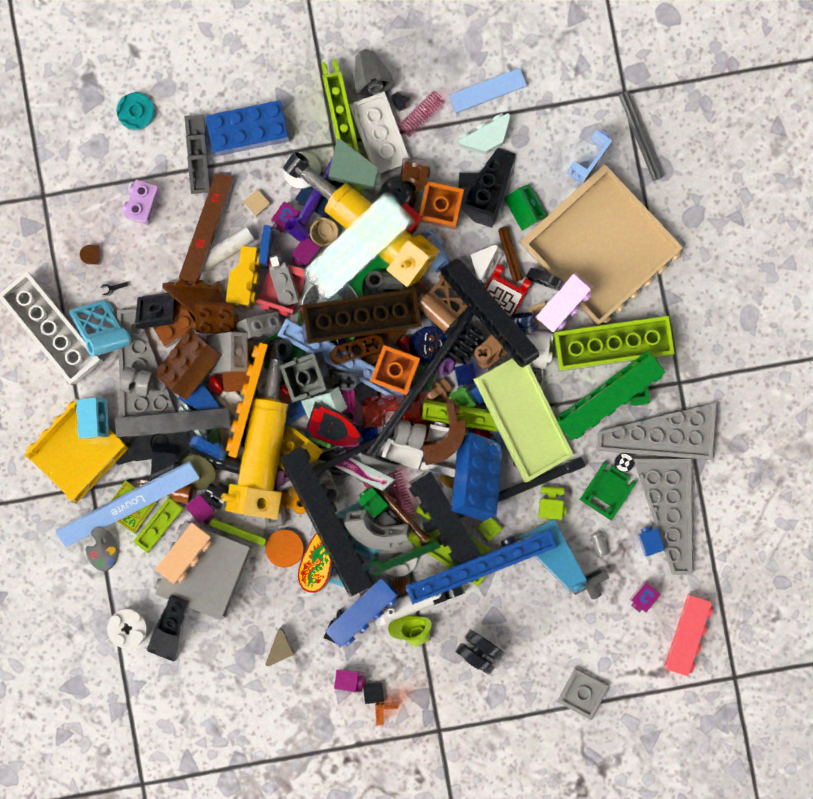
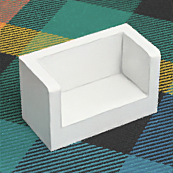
(403, 454)

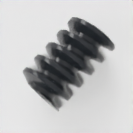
(466, 345)

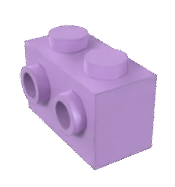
(141, 202)

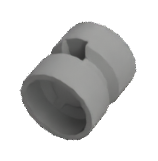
(136, 381)
(413, 435)

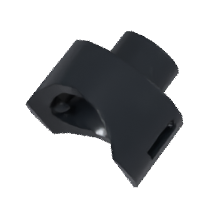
(215, 494)

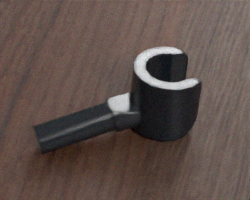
(114, 287)

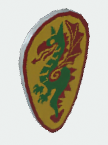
(314, 567)

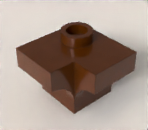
(416, 172)

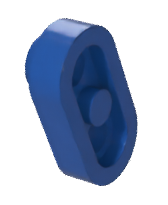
(202, 444)

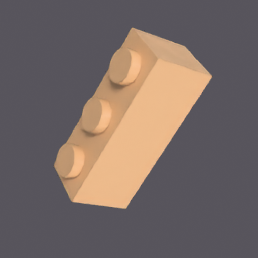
(184, 554)

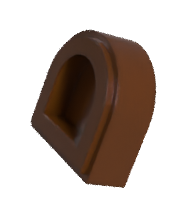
(90, 254)

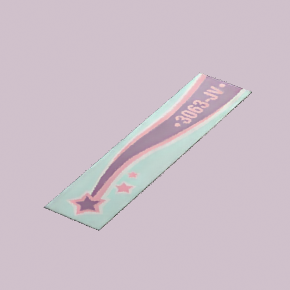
(365, 473)

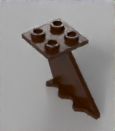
(205, 303)

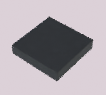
(155, 311)

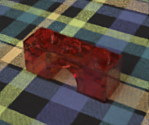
(375, 408)

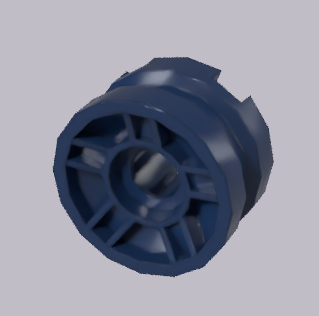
(525, 321)

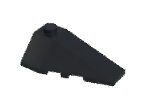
(486, 191)

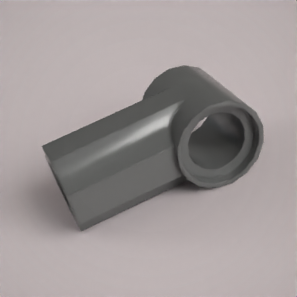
(387, 281)

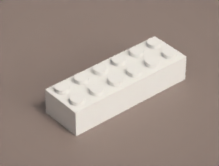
(49, 328)

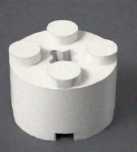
(122, 638)

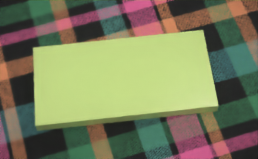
(523, 418)

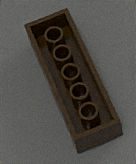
(360, 316)

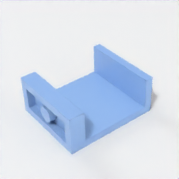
(579, 172)

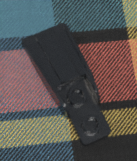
(141, 446)
(169, 629)

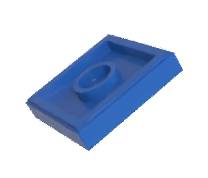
(266, 246)

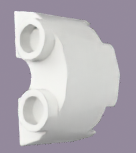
(542, 341)

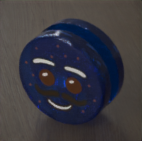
(426, 343)

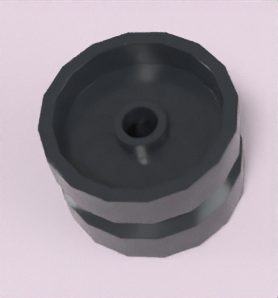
(479, 652)

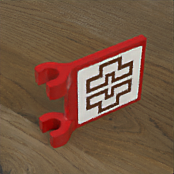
(505, 293)

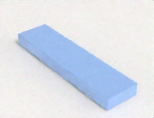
(487, 90)

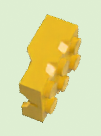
(243, 279)

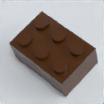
(187, 364)

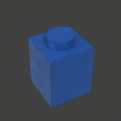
(650, 541)

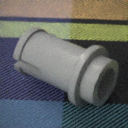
(599, 544)

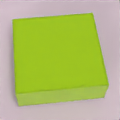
(489, 528)

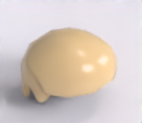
(323, 231)

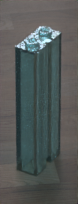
(358, 246)

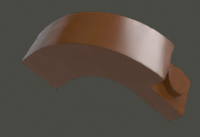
(444, 447)

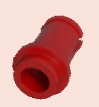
(404, 344)

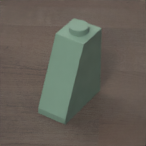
(352, 167)

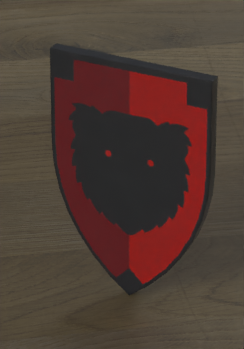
(332, 427)

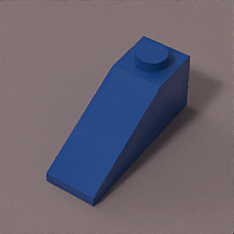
(201, 399)

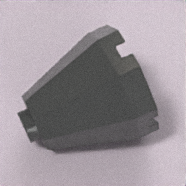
(371, 75)

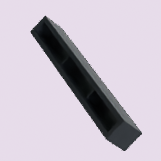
(325, 521)

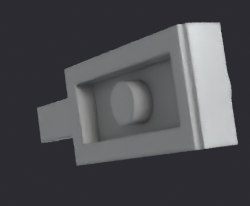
(283, 281)

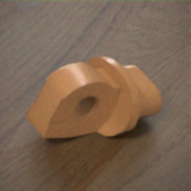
(440, 389)

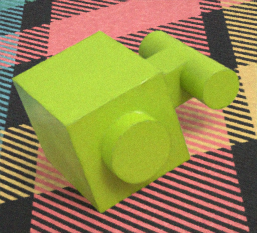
(551, 508)

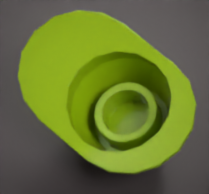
(411, 629)

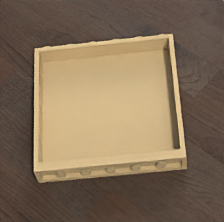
(605, 240)

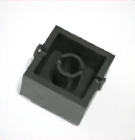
(307, 376)

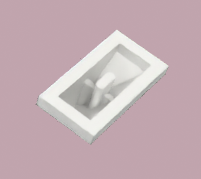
(486, 262)

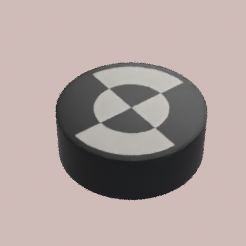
(624, 462)

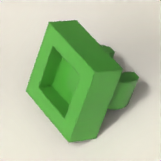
(463, 397)

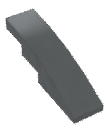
(197, 153)

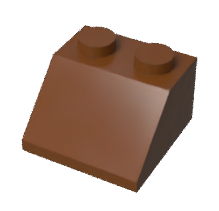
(172, 333)

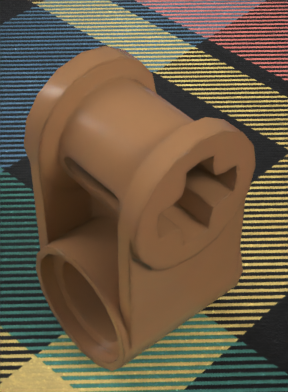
(490, 351)

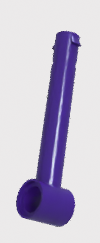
(297, 225)

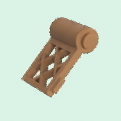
(436, 308)

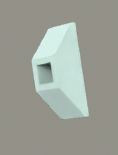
(487, 137)

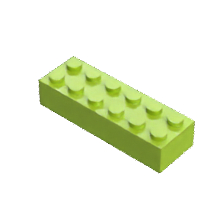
(612, 343)

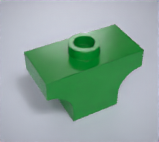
(372, 502)

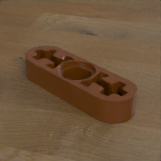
(350, 356)

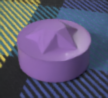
(446, 366)

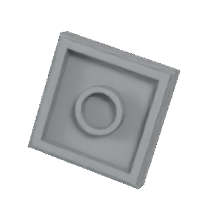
(583, 693)

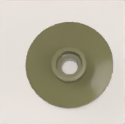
(204, 468)

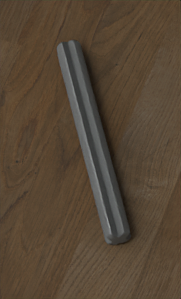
(640, 136)

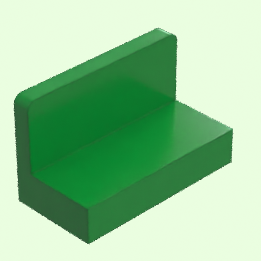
(525, 207)

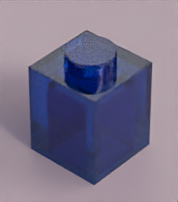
(465, 375)

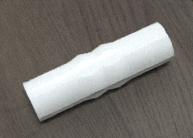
(228, 247)

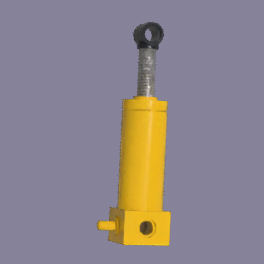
(407, 255)
(262, 445)

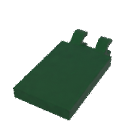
(405, 556)

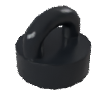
(399, 100)

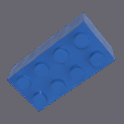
(247, 128)
(477, 477)

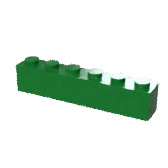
(610, 395)

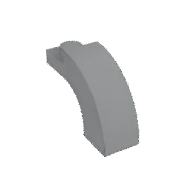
(372, 534)

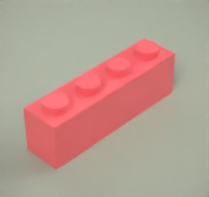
(688, 635)

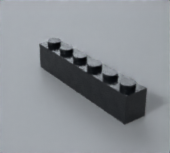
(442, 518)

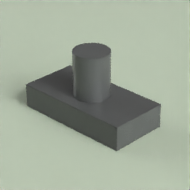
(592, 580)

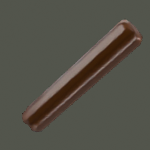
(510, 254)

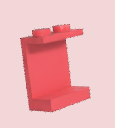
(268, 297)

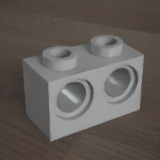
(259, 326)

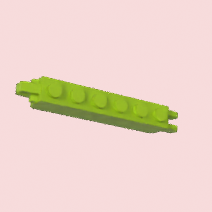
(340, 108)

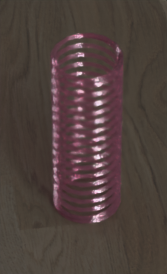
(435, 102)
(398, 493)

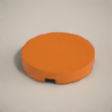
(284, 548)

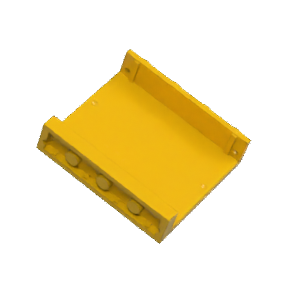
(74, 462)

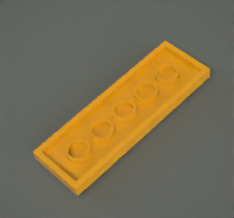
(244, 406)

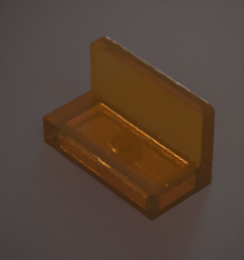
(379, 710)

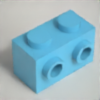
(92, 418)

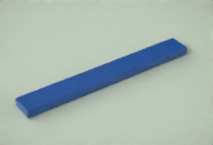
(481, 566)

